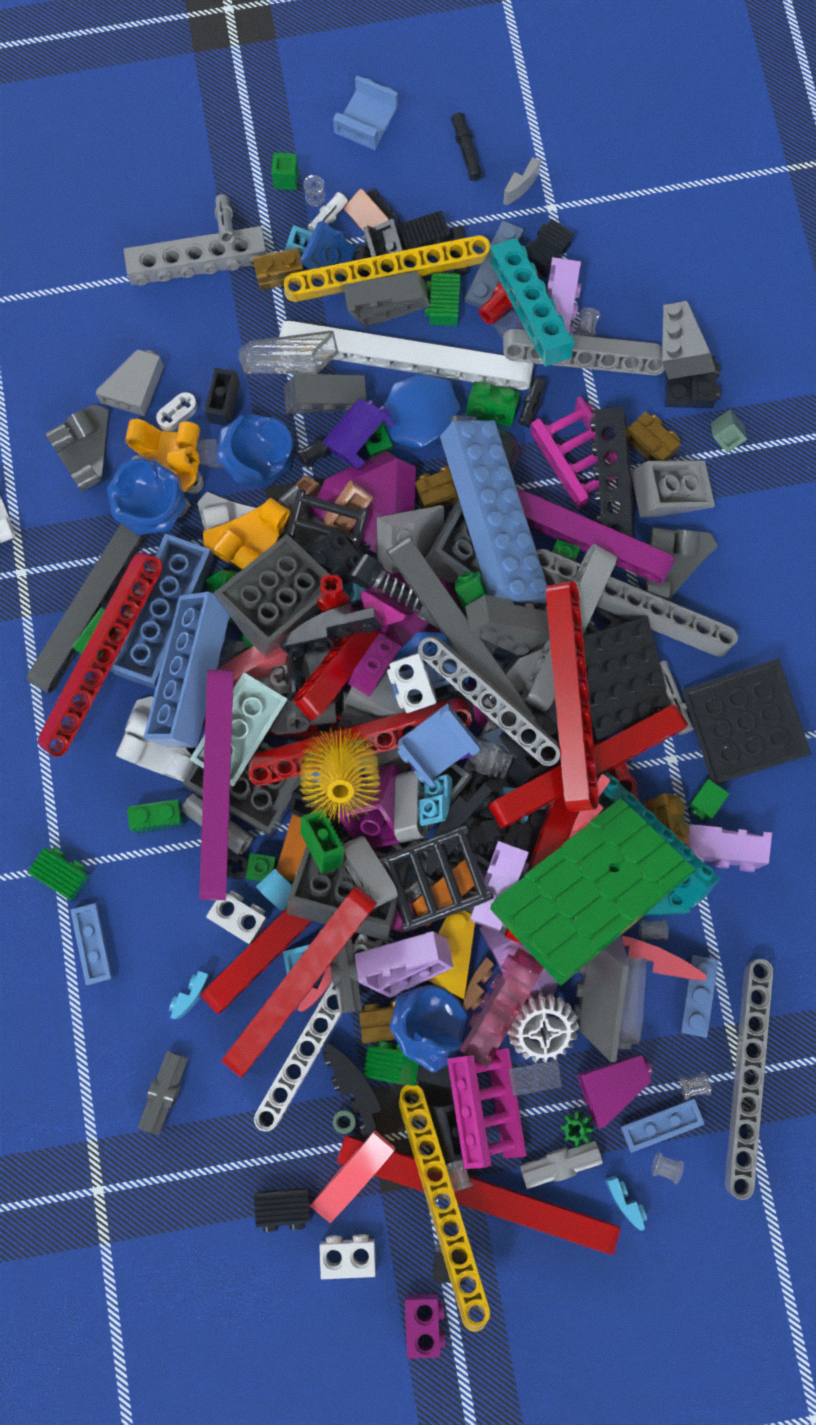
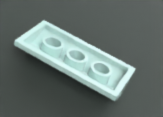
(252, 716)

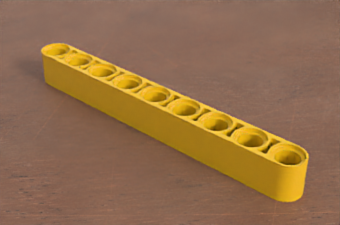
(394, 260)
(443, 1217)

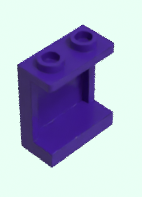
(355, 430)

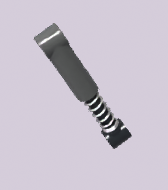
(369, 573)

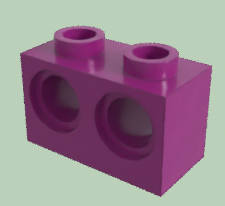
(374, 664)
(418, 1326)

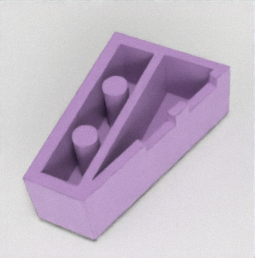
(564, 288)
(730, 847)
(503, 872)
(404, 963)

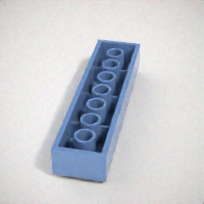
(494, 512)

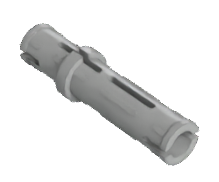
(224, 214)
(674, 696)

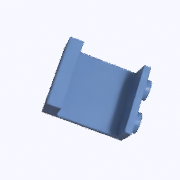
(367, 113)
(437, 744)

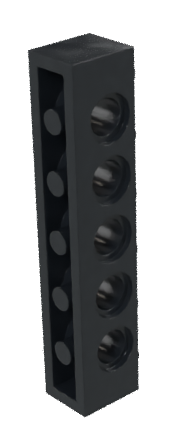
(604, 420)

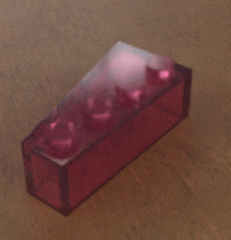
(502, 1006)

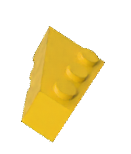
(459, 932)

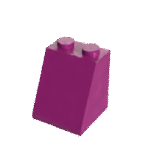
(378, 823)
(613, 1086)

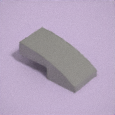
(520, 184)

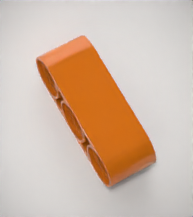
(292, 850)
(441, 891)

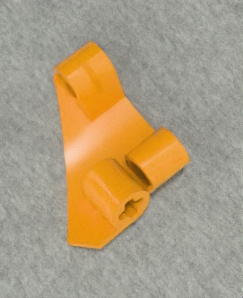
(171, 449)
(248, 535)

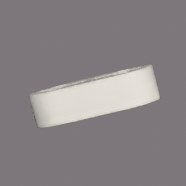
(176, 411)

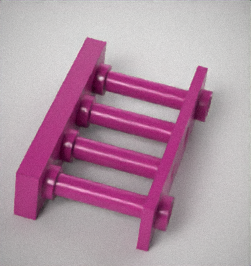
(555, 452)
(469, 1110)

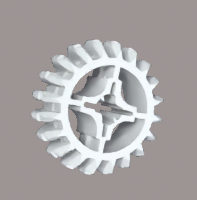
(556, 1034)

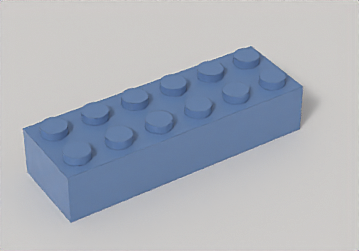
(182, 573)
(182, 682)

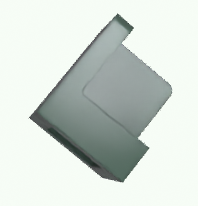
(728, 431)

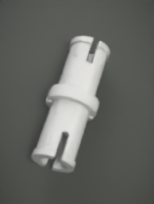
(335, 205)

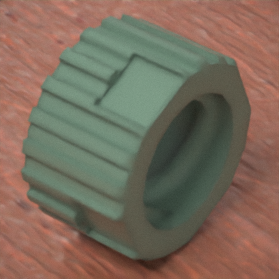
(352, 1121)

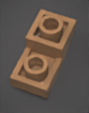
(473, 992)

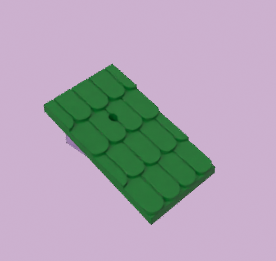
(591, 890)

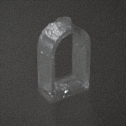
(633, 1004)

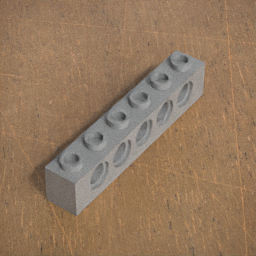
(186, 249)

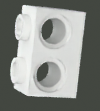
(419, 681)
(234, 922)
(348, 1266)

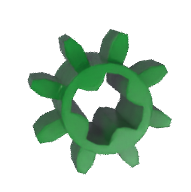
(572, 1133)

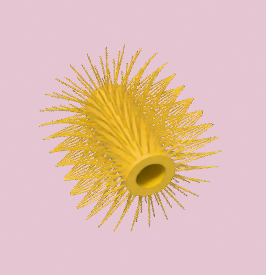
(339, 775)

